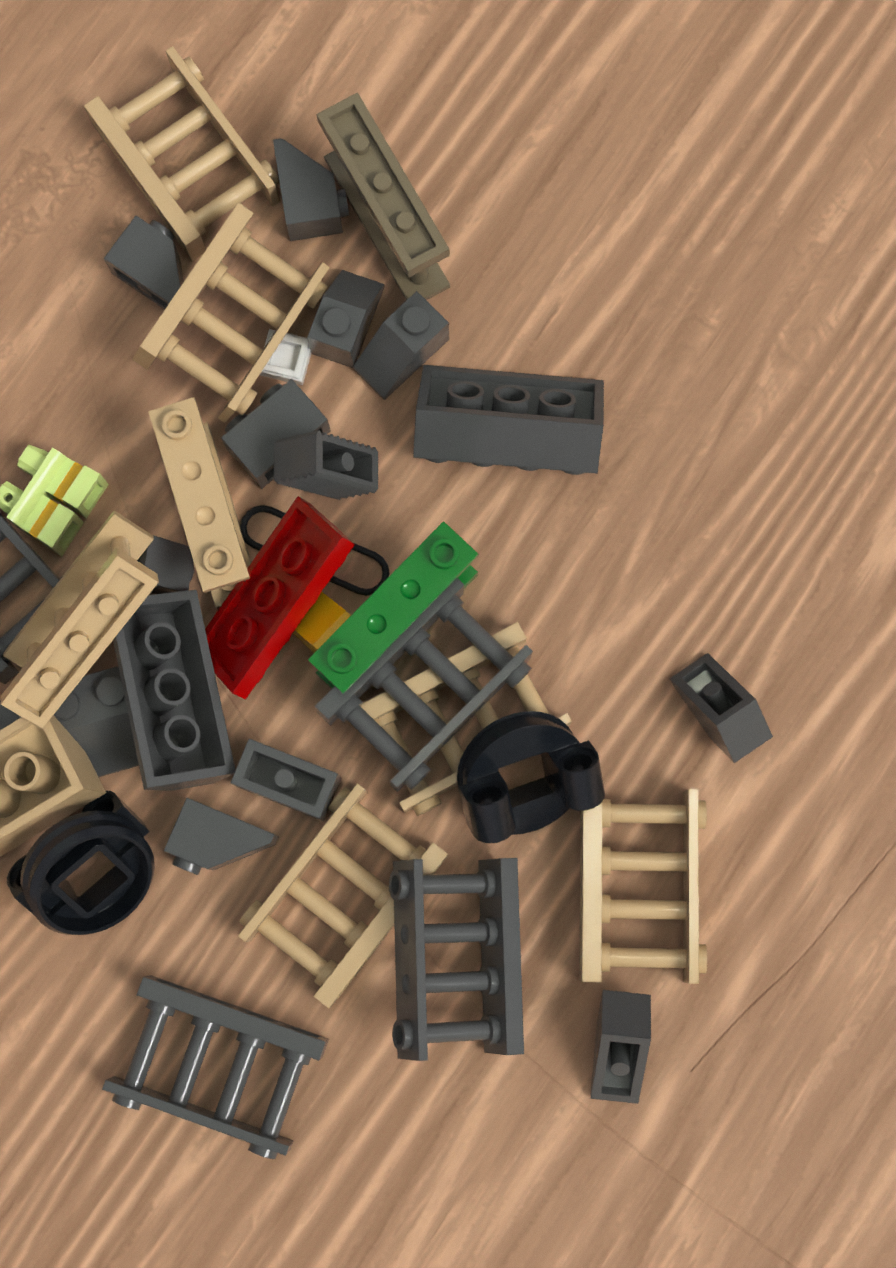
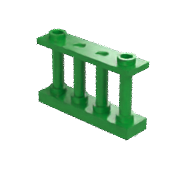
(394, 607)

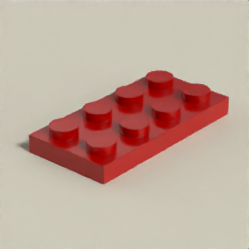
(280, 591)

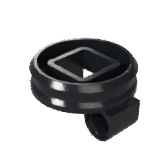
(570, 778)
(41, 875)

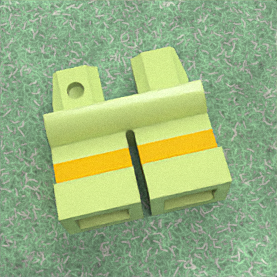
(55, 479)

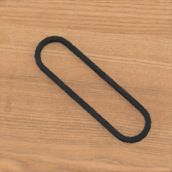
(385, 570)

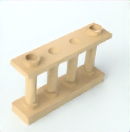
(165, 191)
(188, 309)
(202, 498)
(79, 619)
(425, 686)
(599, 908)
(359, 937)

